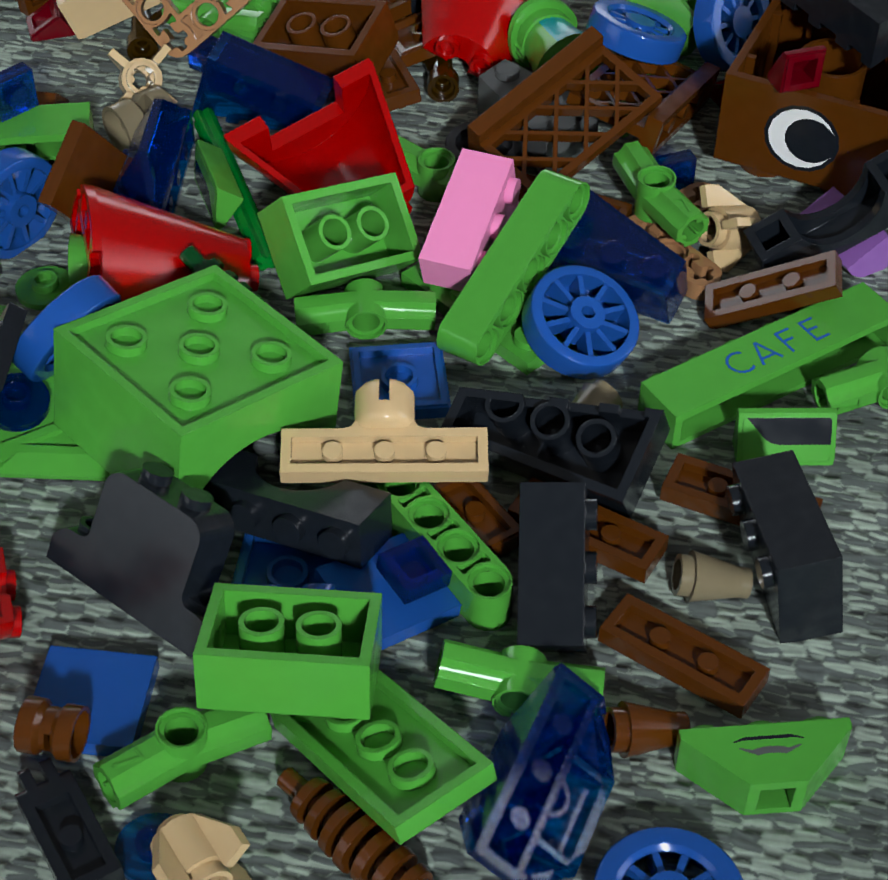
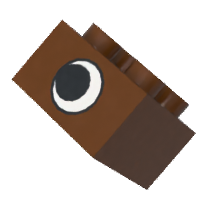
(808, 133)

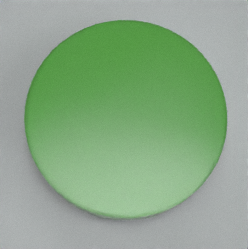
(41, 286)

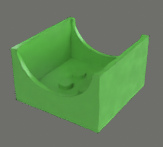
(188, 377)

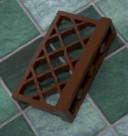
(543, 87)
(680, 102)

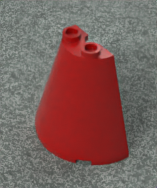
(469, 30)
(333, 145)
(141, 245)

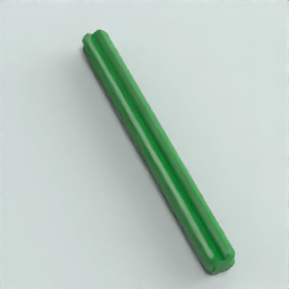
(246, 214)

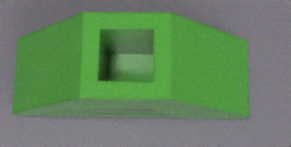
(763, 763)

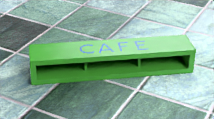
(766, 363)

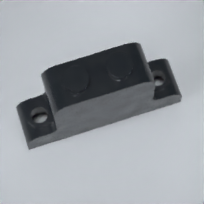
(151, 550)

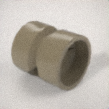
(125, 115)

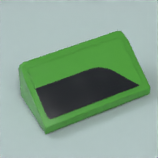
(216, 183)
(777, 430)

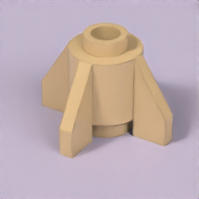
(144, 66)
(727, 221)
(198, 849)

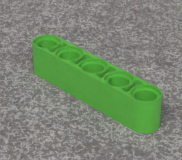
(513, 267)
(478, 575)

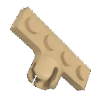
(384, 446)

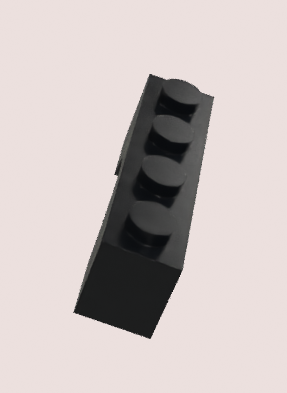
(841, 226)
(333, 522)

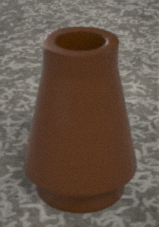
(642, 728)

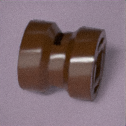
(52, 728)

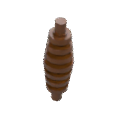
(348, 832)

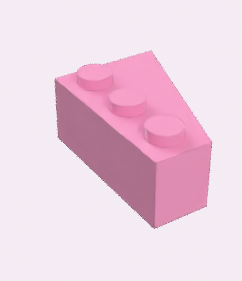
(469, 218)

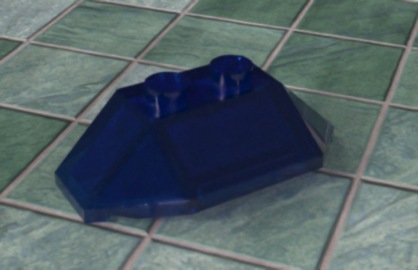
(158, 156)
(548, 787)

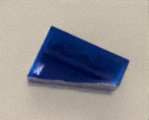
(253, 82)
(630, 256)

